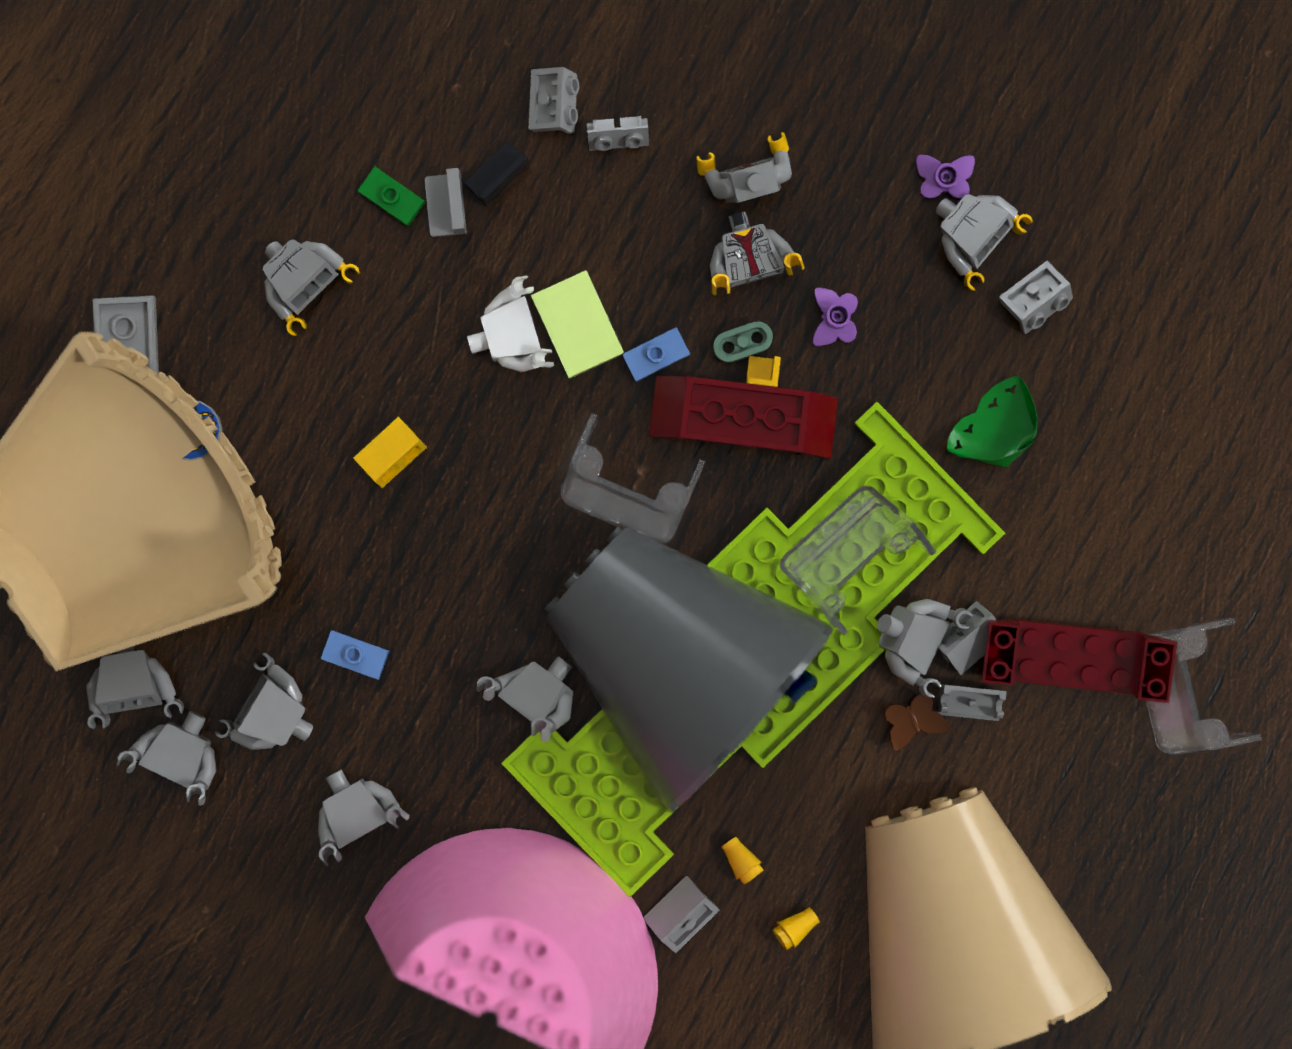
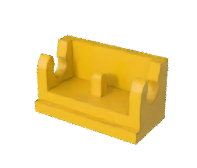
(390, 452)

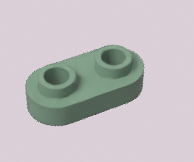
(742, 342)

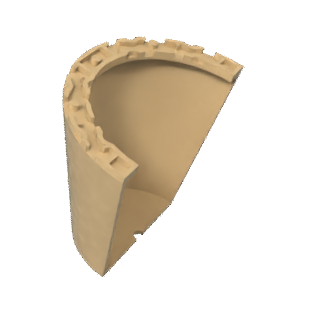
(106, 521)

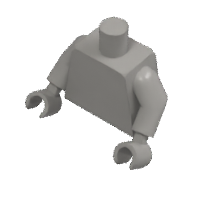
(913, 637)
(128, 683)
(534, 694)
(270, 712)
(176, 754)
(353, 813)

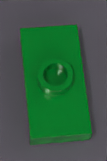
(391, 196)

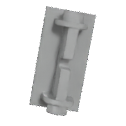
(631, 133)

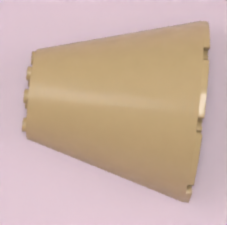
(967, 934)

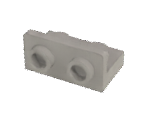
(553, 100)
(1037, 297)

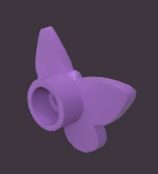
(944, 177)
(835, 317)

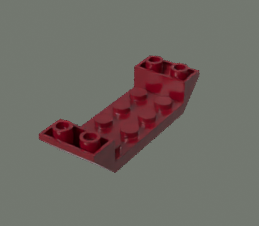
(743, 415)
(1079, 658)

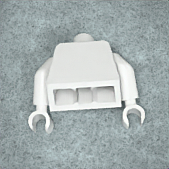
(510, 331)

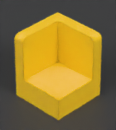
(763, 371)

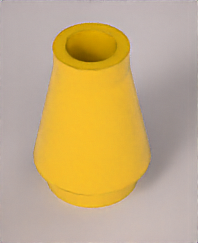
(742, 861)
(795, 928)

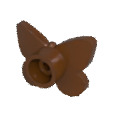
(912, 720)

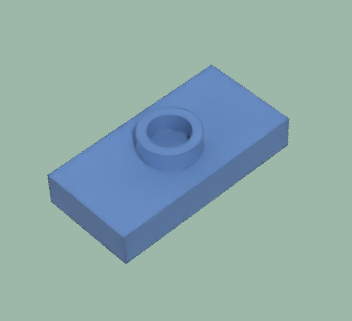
(656, 354)
(355, 654)

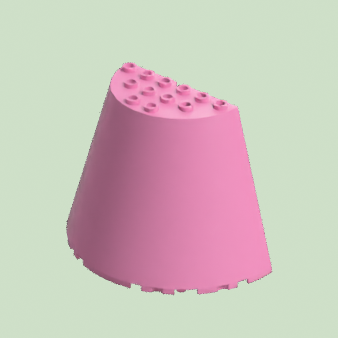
(523, 932)

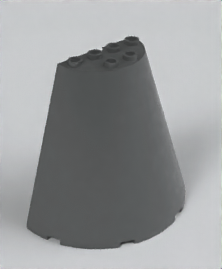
(679, 655)

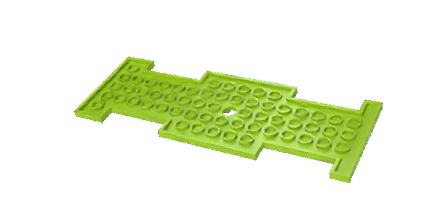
(593, 779)

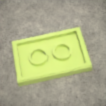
(577, 324)

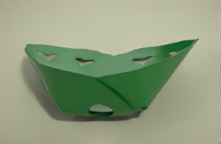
(997, 432)

